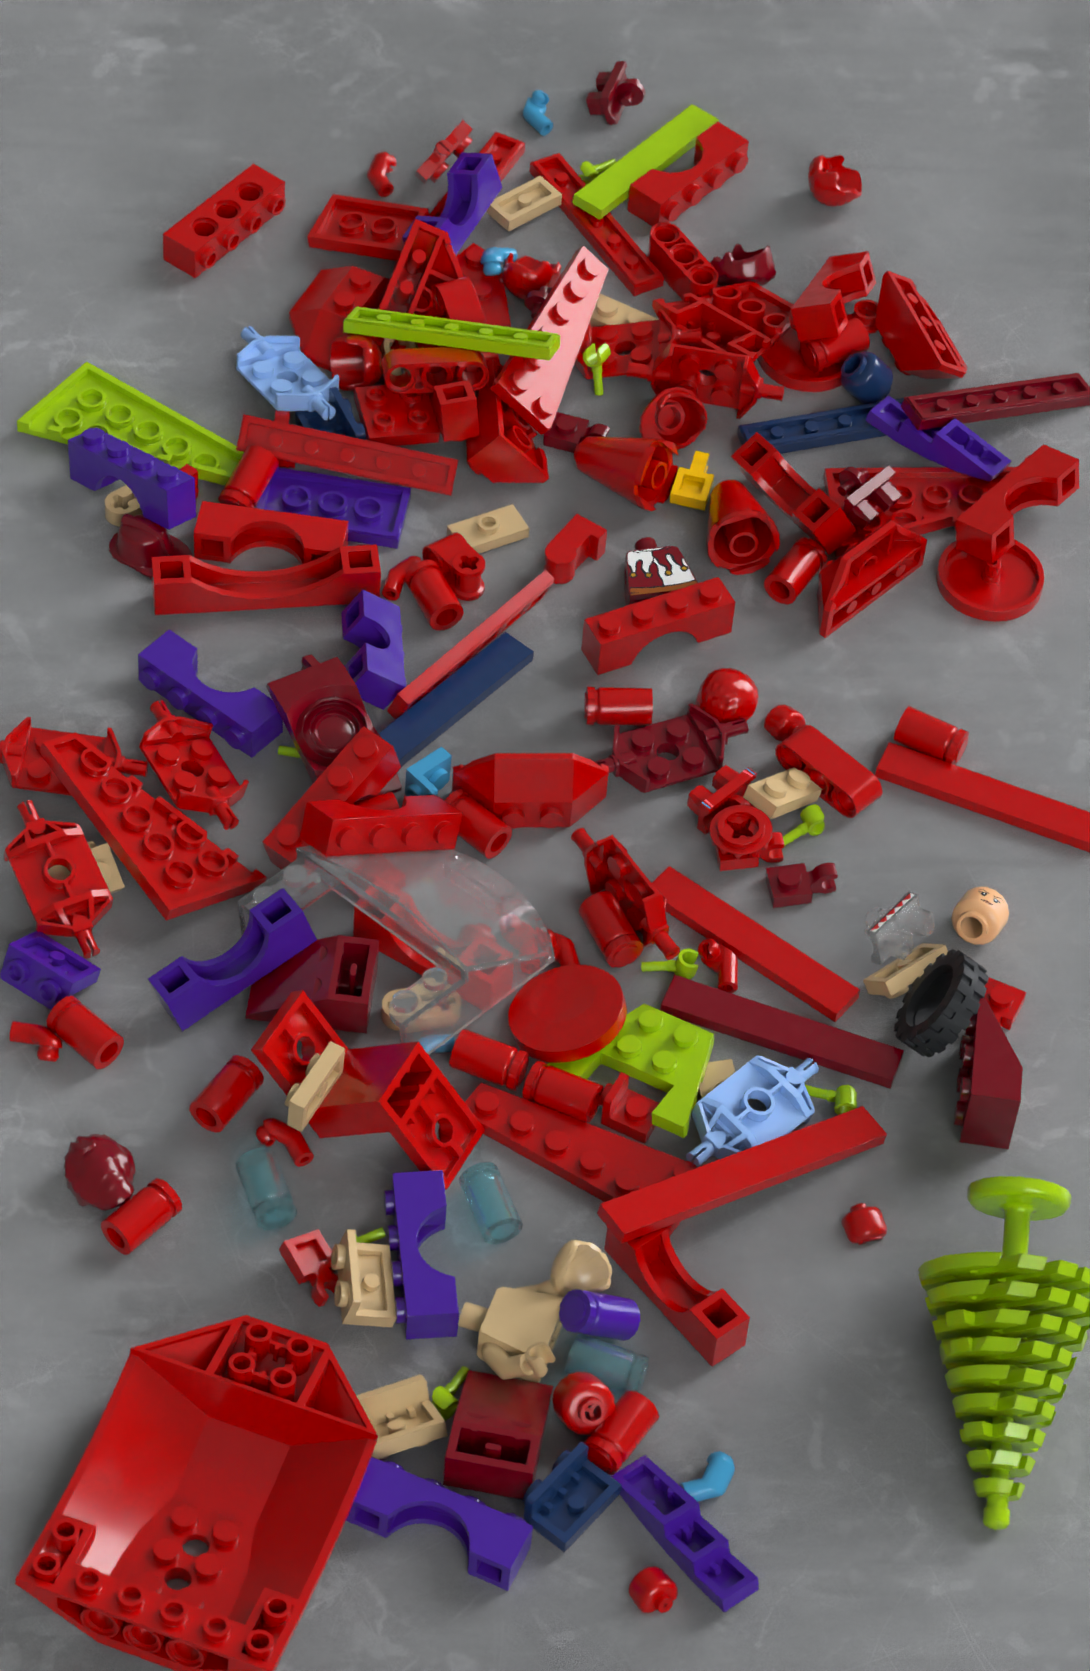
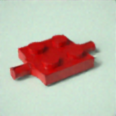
(454, 144)

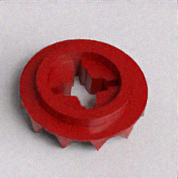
(737, 819)

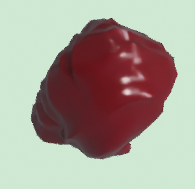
(745, 266)
(99, 1171)

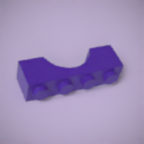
(471, 190)
(160, 489)
(242, 718)
(196, 988)
(427, 1296)
(395, 1499)

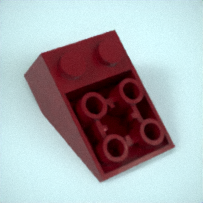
(334, 974)
(987, 1083)
(497, 1435)

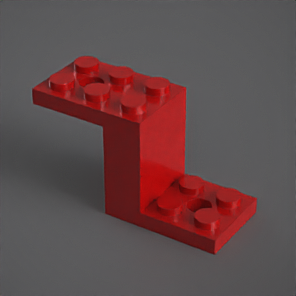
(378, 1092)

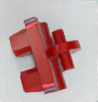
(730, 792)

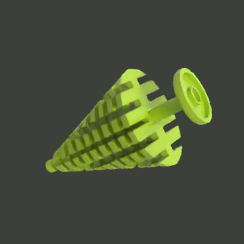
(1007, 1335)

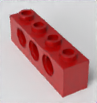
(224, 220)

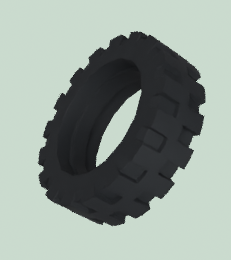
(941, 1003)

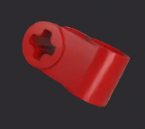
(459, 565)

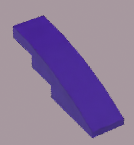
(949, 446)
(684, 1534)

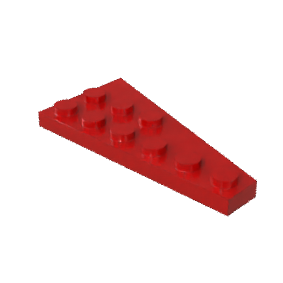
(928, 502)
(149, 835)

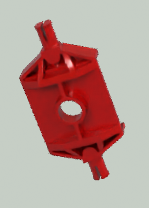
(642, 338)
(732, 386)
(183, 747)
(30, 771)
(613, 869)
(59, 906)

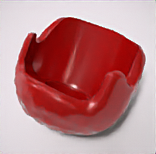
(832, 182)
(528, 275)
(356, 361)
(728, 695)

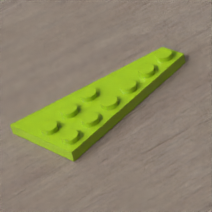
(101, 401)

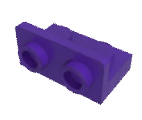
(46, 969)

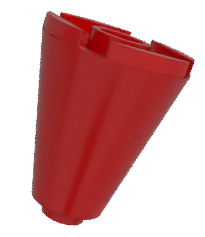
(630, 467)
(739, 530)

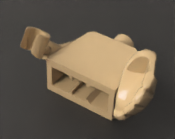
(524, 1321)

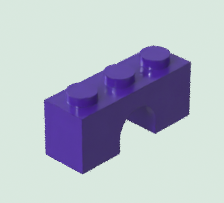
(379, 663)

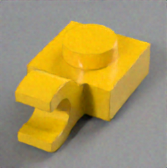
(693, 485)

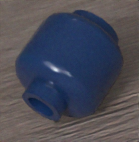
(866, 377)

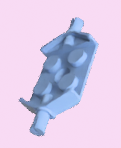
(285, 374)
(731, 1125)

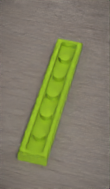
(655, 153)
(452, 333)

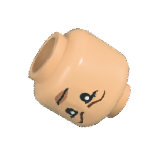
(980, 915)

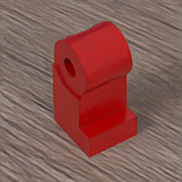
(572, 547)

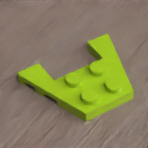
(661, 1054)

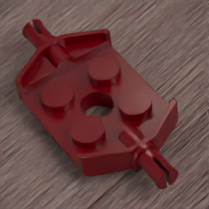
(693, 738)

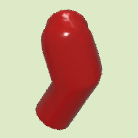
(291, 1138)

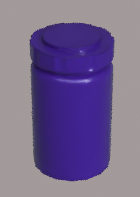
(599, 1315)

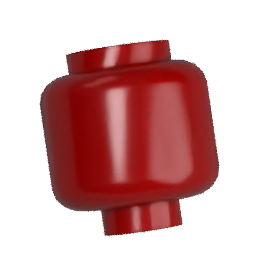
(582, 1402)

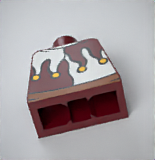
(654, 571)

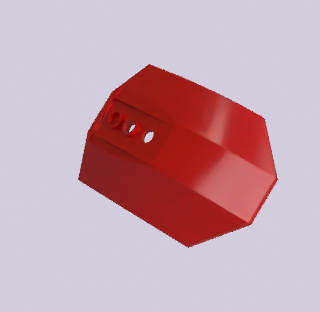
(217, 1441)

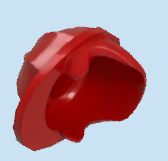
(674, 416)

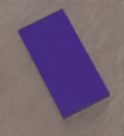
(373, 509)

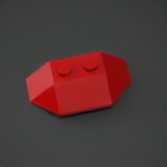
(423, 262)
(327, 302)
(915, 332)
(866, 573)
(534, 787)

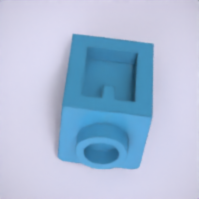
(428, 774)

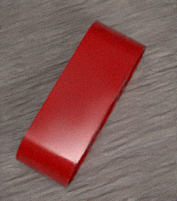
(680, 261)
(459, 301)
(420, 360)
(843, 780)

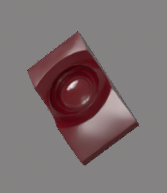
(322, 715)

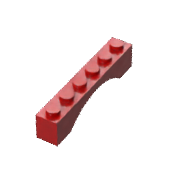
(192, 586)

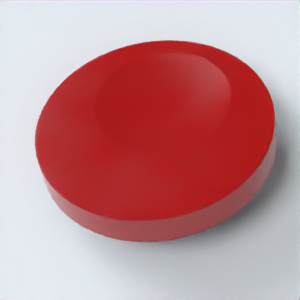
(787, 367)
(991, 590)
(567, 1013)

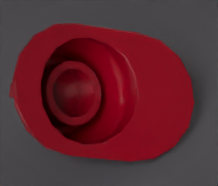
(142, 539)

